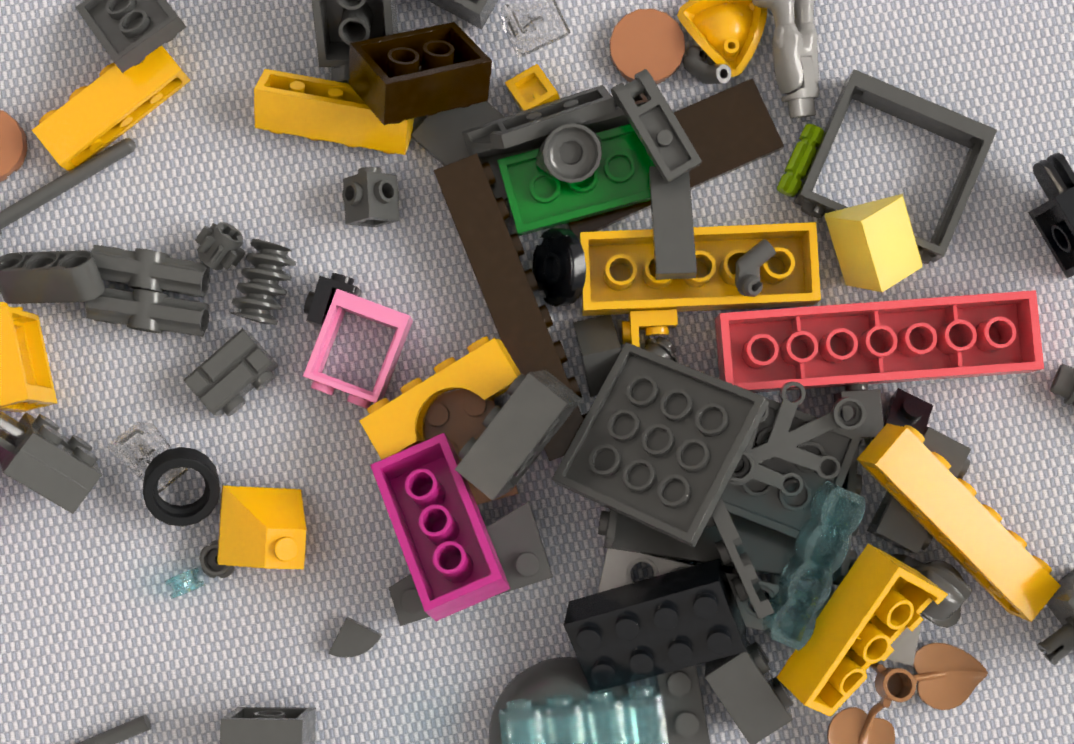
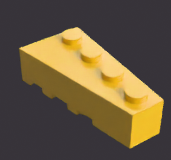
(857, 628)

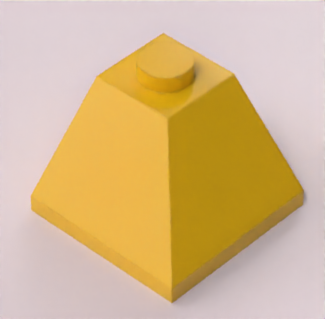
(261, 528)

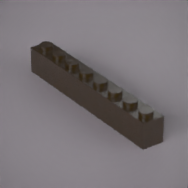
(504, 282)

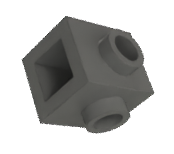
(371, 198)

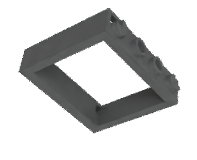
(920, 113)

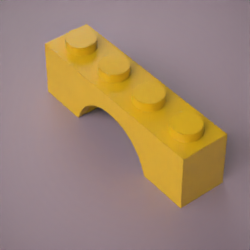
(400, 423)

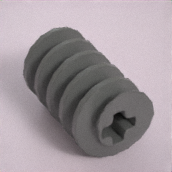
(263, 282)

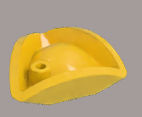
(725, 29)

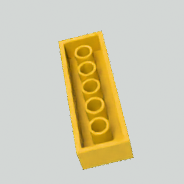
(624, 278)

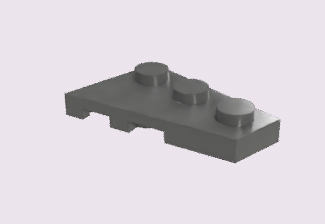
(730, 551)

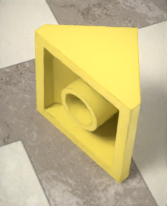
(874, 243)

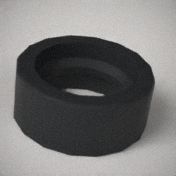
(189, 513)

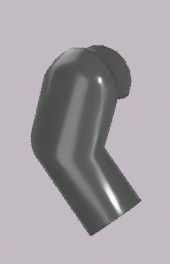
(704, 72)
(748, 268)

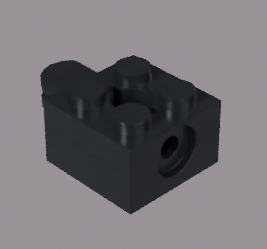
(1056, 216)

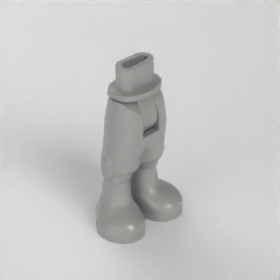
(795, 53)

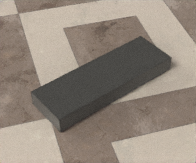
(672, 227)

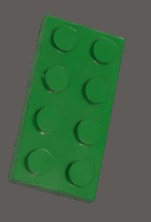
(546, 202)

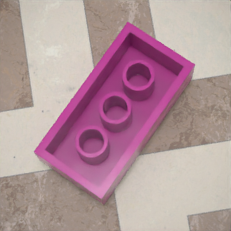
(439, 528)

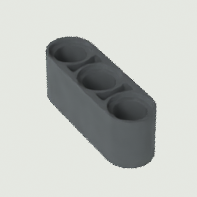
(49, 277)

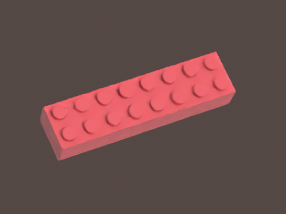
(880, 341)

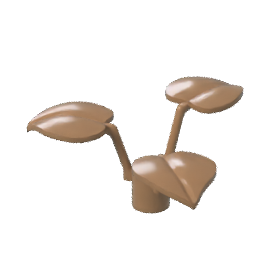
(944, 682)

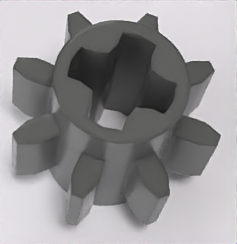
(220, 246)

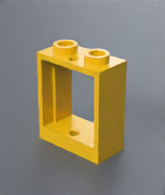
(24, 362)

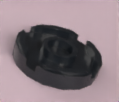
(559, 267)

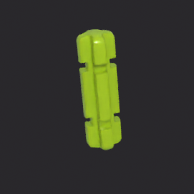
(800, 160)

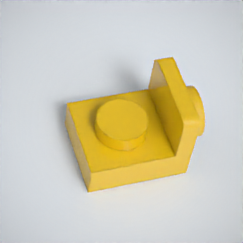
(531, 88)
(652, 321)

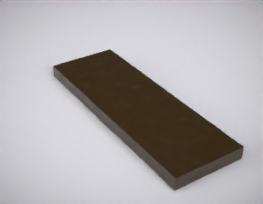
(726, 133)

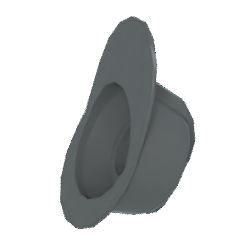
(949, 580)

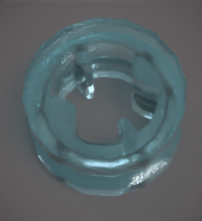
(184, 583)

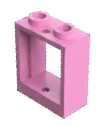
(347, 302)

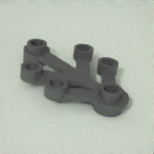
(784, 443)

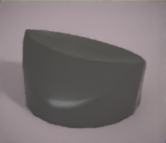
(570, 153)

